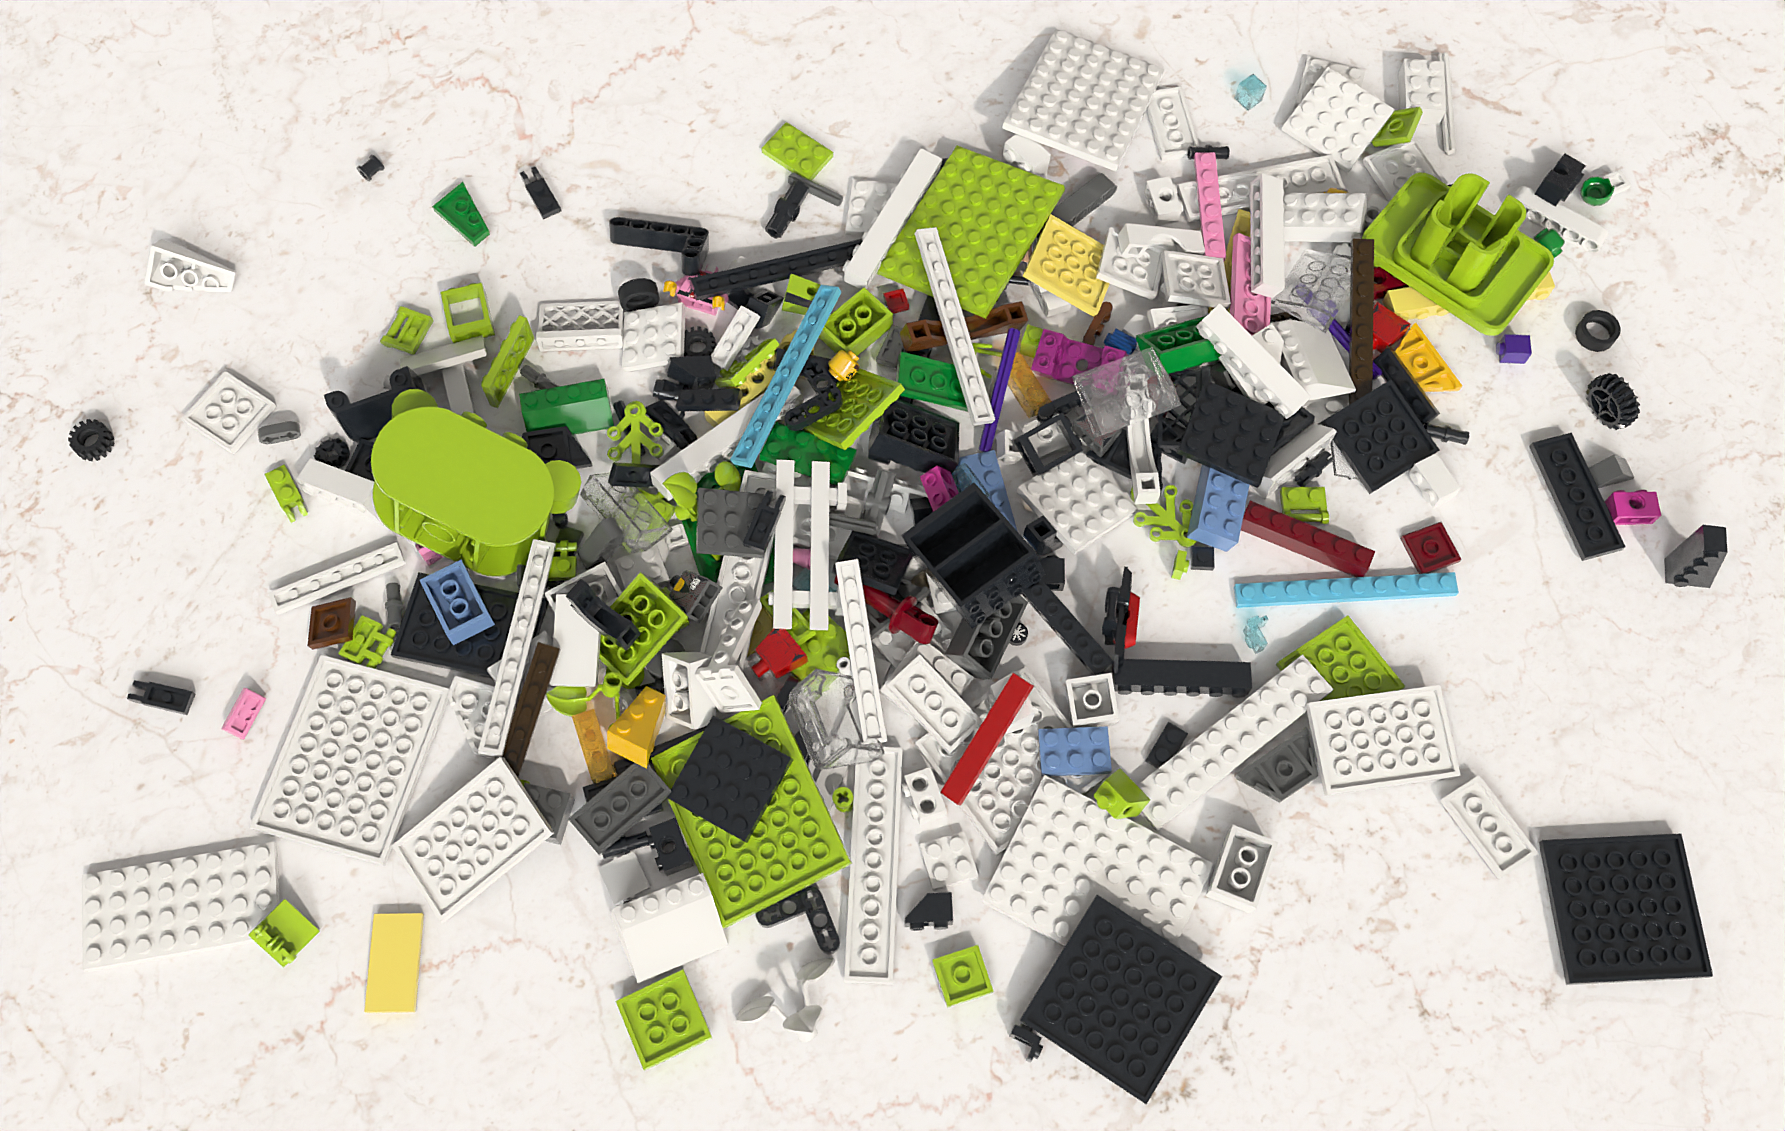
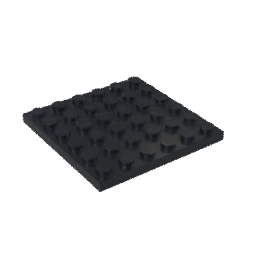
(1625, 909)
(1121, 999)

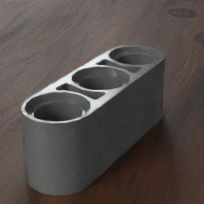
(601, 543)

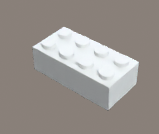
(1324, 216)

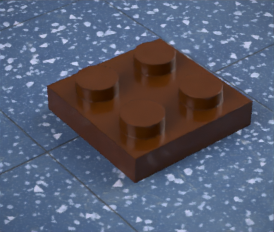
(331, 623)

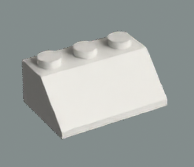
(685, 696)

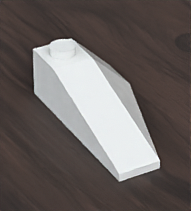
(179, 268)

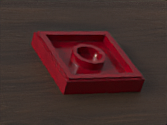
(1430, 548)

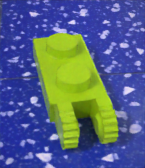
(286, 491)

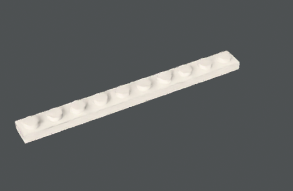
(954, 326)
(517, 649)

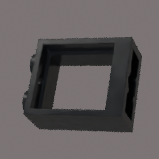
(1031, 457)

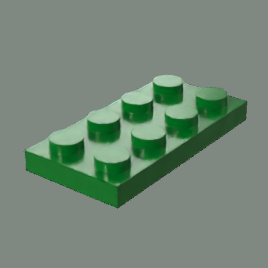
(930, 381)
(805, 448)

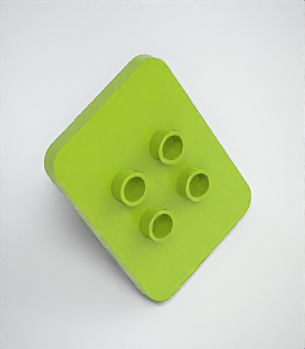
(1460, 251)

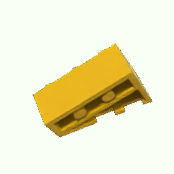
(638, 727)

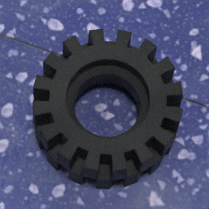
(699, 336)
(86, 430)

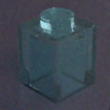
(1250, 92)

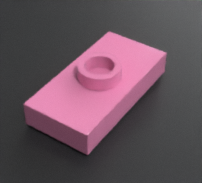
(243, 713)

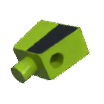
(799, 295)

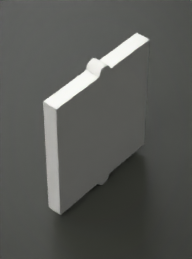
(624, 877)

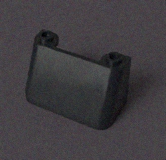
(370, 415)

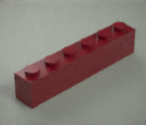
(1306, 540)

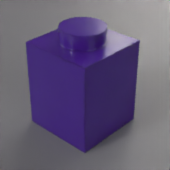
(1514, 349)

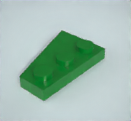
(461, 213)

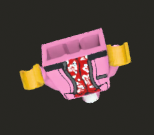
(686, 295)

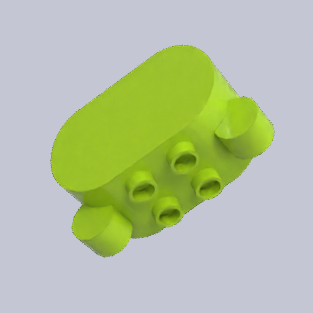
(464, 486)

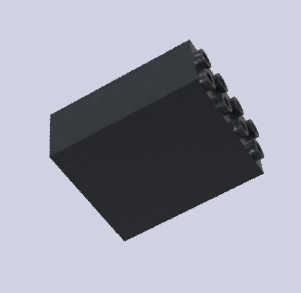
(974, 555)

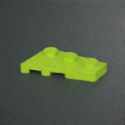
(752, 364)

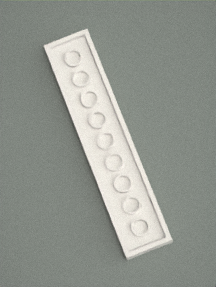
(740, 578)
(1231, 741)
(874, 870)

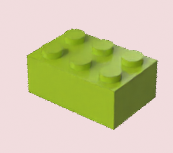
(856, 323)

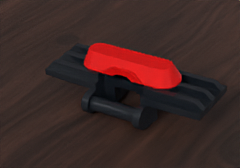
(1121, 619)

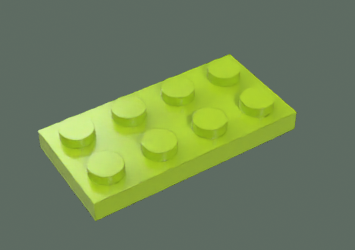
(508, 361)

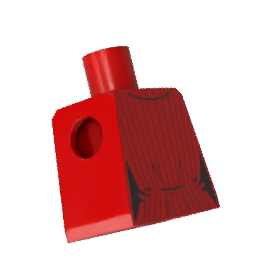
(1387, 328)
(778, 654)

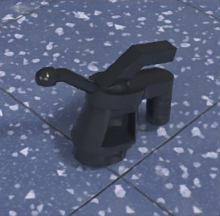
(668, 390)

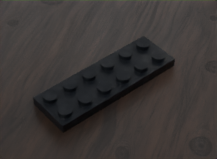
(1577, 496)

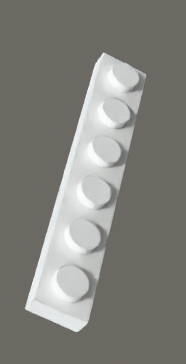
(336, 578)

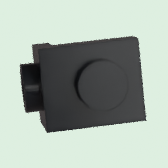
(1025, 1035)

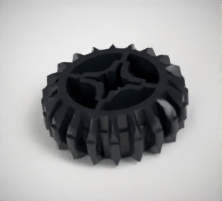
(1613, 401)

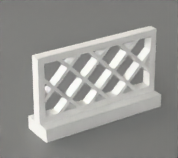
(580, 337)

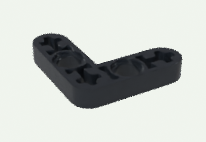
(821, 400)
(803, 907)

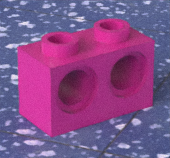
(939, 486)

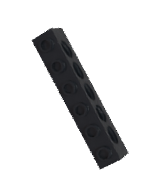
(1067, 627)

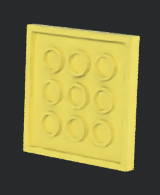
(1067, 265)

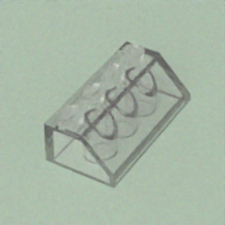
(630, 508)

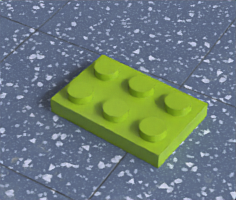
(797, 152)

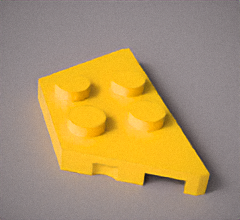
(1426, 363)

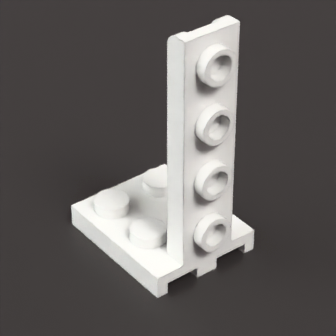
(723, 677)

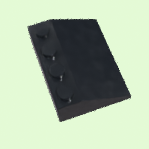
(915, 438)

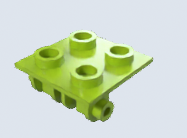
(284, 933)

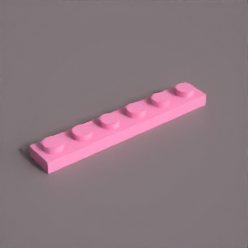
(1209, 205)

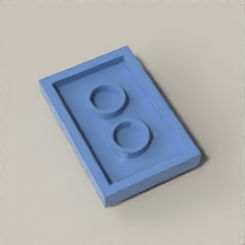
(1074, 751)

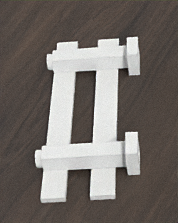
(819, 497)

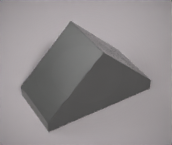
(1611, 471)

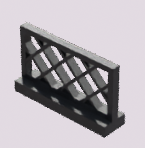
(1200, 376)

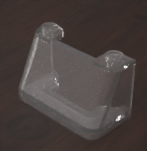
(827, 722)

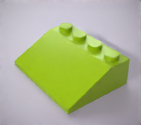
(653, 615)

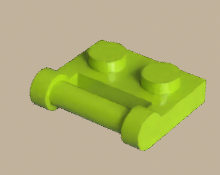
(412, 332)
(1305, 499)

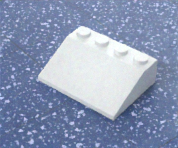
(1313, 360)
(669, 927)

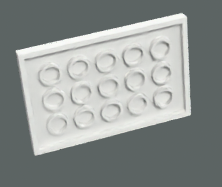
(1382, 740)
(472, 839)

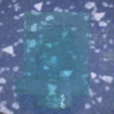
(1253, 634)

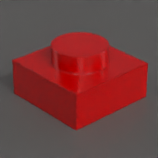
(896, 301)

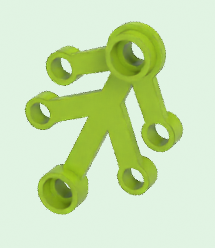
(635, 436)
(1167, 518)

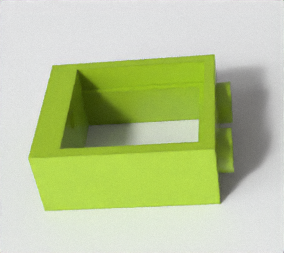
(470, 329)

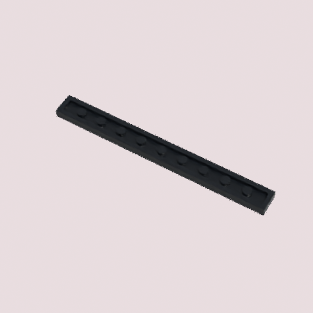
(772, 270)

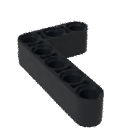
(688, 240)

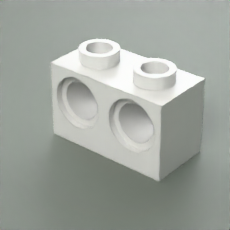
(929, 794)

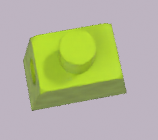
(1121, 796)

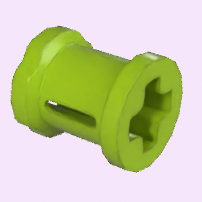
(843, 792)

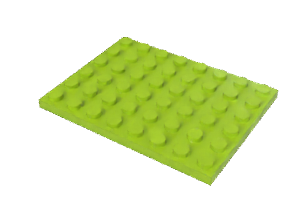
(985, 225)
(791, 842)

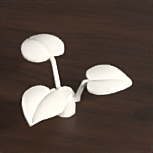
(803, 1021)

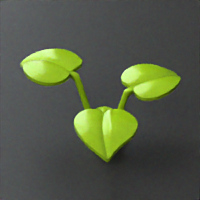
(683, 489)
(573, 700)

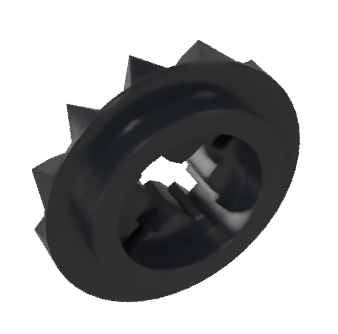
(339, 447)

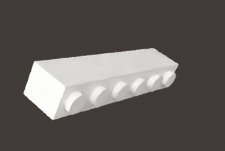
(1267, 235)
(1253, 361)

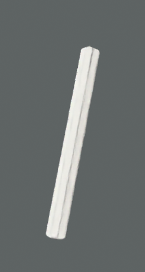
(1448, 118)

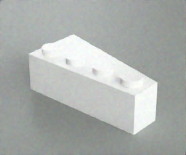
(339, 487)

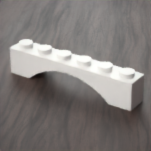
(1142, 464)

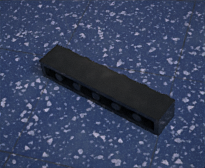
(1183, 677)

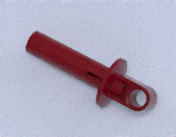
(903, 614)

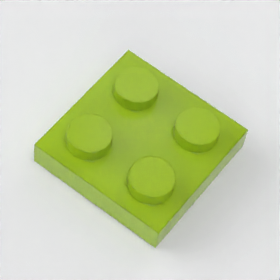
(1399, 127)
(962, 976)

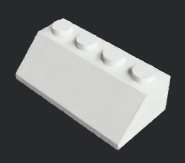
(1294, 457)

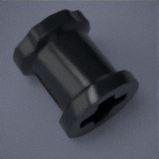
(370, 168)

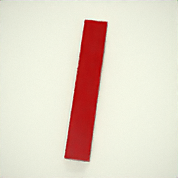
(987, 739)

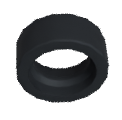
(638, 294)
(1605, 319)

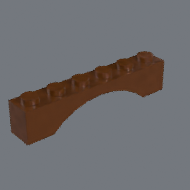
(930, 334)

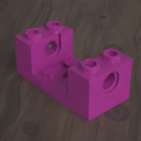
(1058, 356)

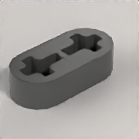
(279, 432)

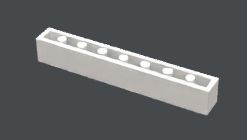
(892, 219)
(716, 445)

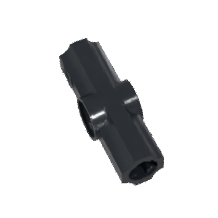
(787, 209)

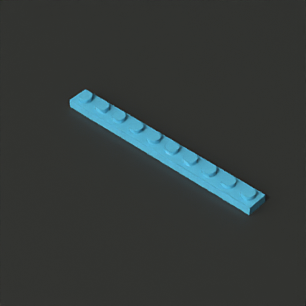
(785, 376)
(1345, 590)

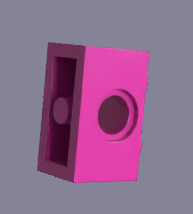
(1645, 504)

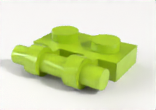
(564, 566)
(364, 636)

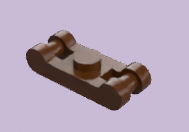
(1096, 327)

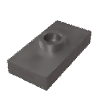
(891, 348)

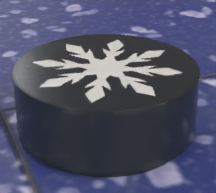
(1020, 635)

